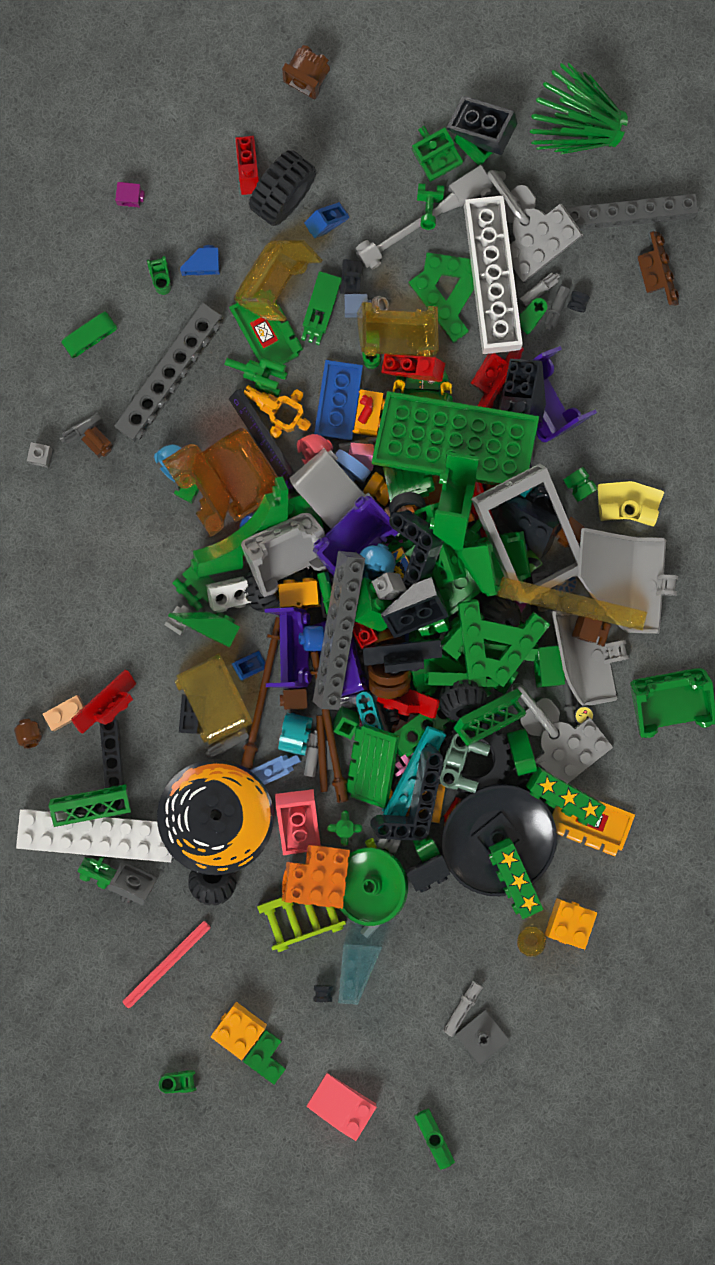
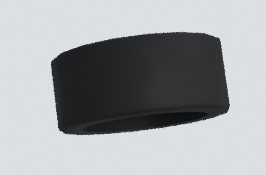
(407, 498)

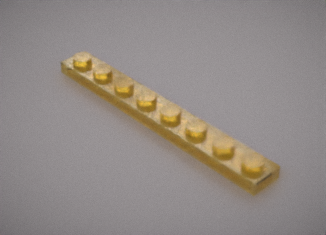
(572, 603)

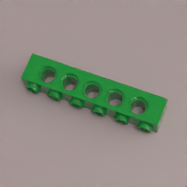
(406, 747)

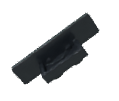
(402, 655)

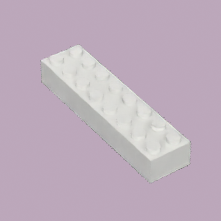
(493, 274)
(94, 837)

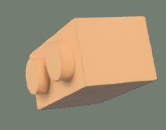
(62, 714)

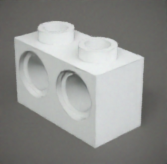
(227, 588)

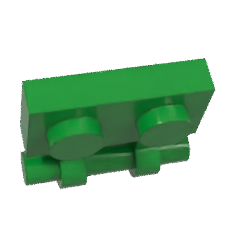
(198, 583)

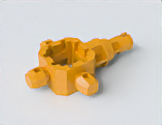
(271, 404)

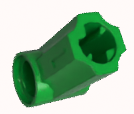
(426, 849)

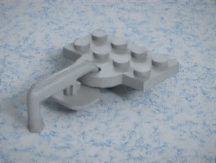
(542, 237)
(571, 748)

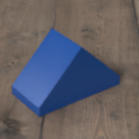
(249, 666)

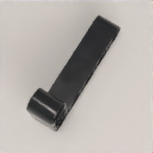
(426, 548)
(106, 755)
(418, 802)

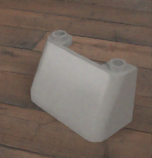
(327, 487)
(283, 551)

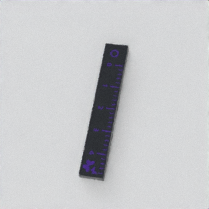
(263, 437)

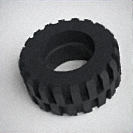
(282, 187)
(500, 757)

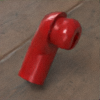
(367, 410)

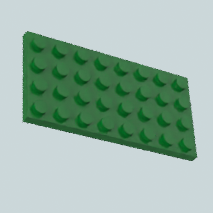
(421, 431)

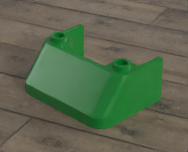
(455, 499)

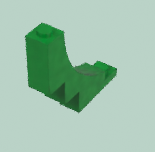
(228, 553)

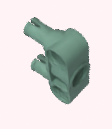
(455, 760)

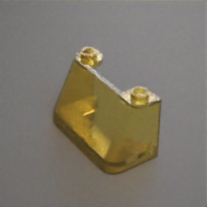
(398, 331)
(214, 699)

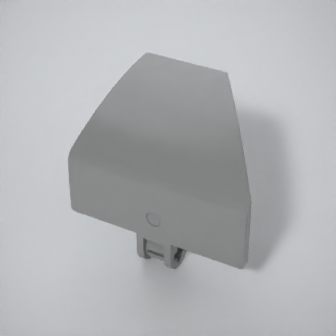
(626, 573)
(586, 663)

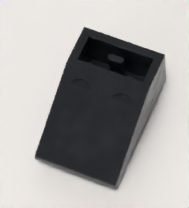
(524, 388)

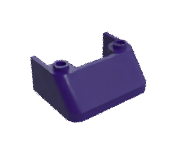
(556, 419)
(293, 657)

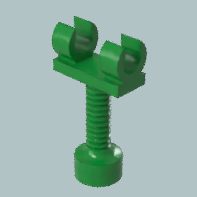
(428, 221)

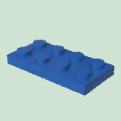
(338, 400)

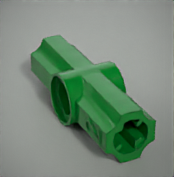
(440, 1149)

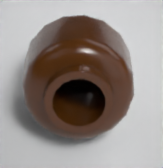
(28, 733)

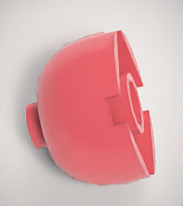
(312, 445)

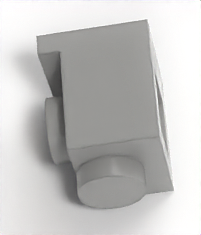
(177, 627)

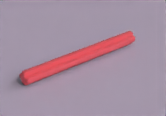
(165, 965)

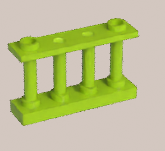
(269, 909)

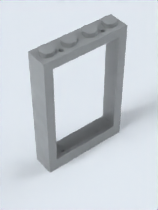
(510, 489)

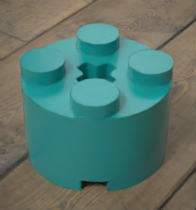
(295, 733)

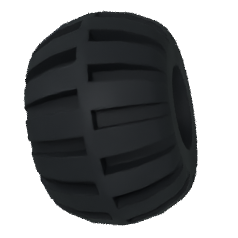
(257, 600)
(500, 610)
(461, 699)
(212, 893)

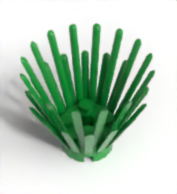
(597, 123)

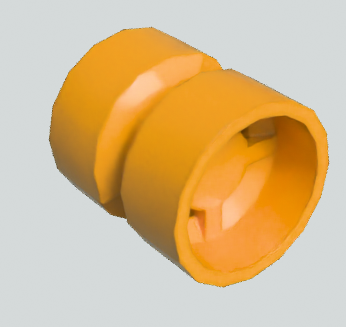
(378, 488)

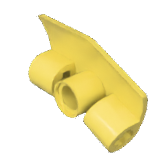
(642, 499)

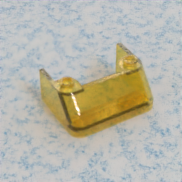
(270, 275)

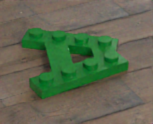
(425, 288)
(519, 640)

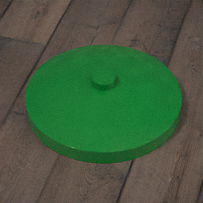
(374, 887)

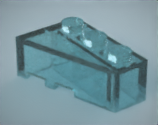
(356, 969)

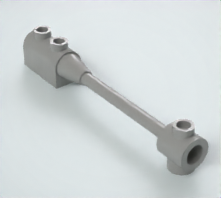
(467, 187)

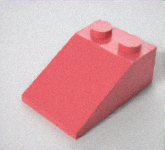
(297, 821)
(341, 1106)

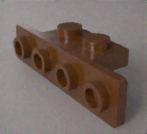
(656, 270)

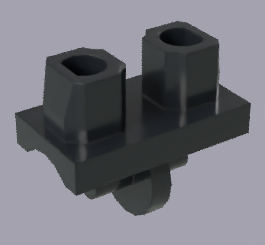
(350, 277)

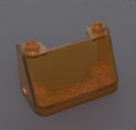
(191, 467)
(241, 471)

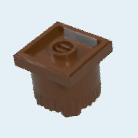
(306, 71)

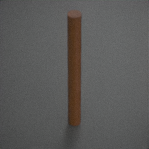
(322, 753)

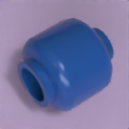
(312, 638)

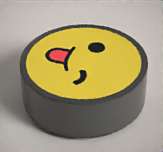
(582, 714)

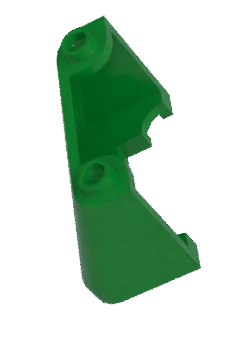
(484, 567)
(673, 700)

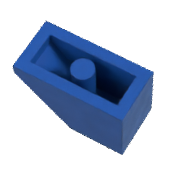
(326, 219)
(202, 262)

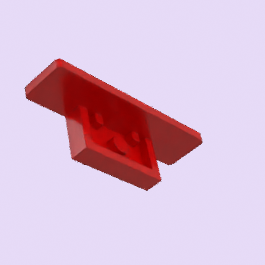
(492, 376)
(412, 703)
(106, 704)

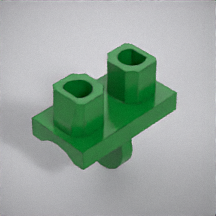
(97, 870)

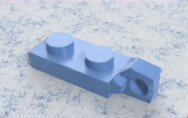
(275, 768)

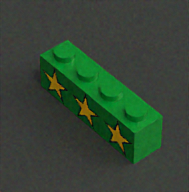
(565, 796)
(515, 877)

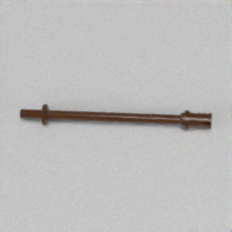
(251, 747)
(339, 781)

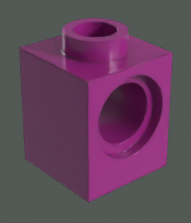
(129, 194)

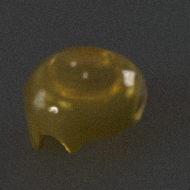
(531, 941)

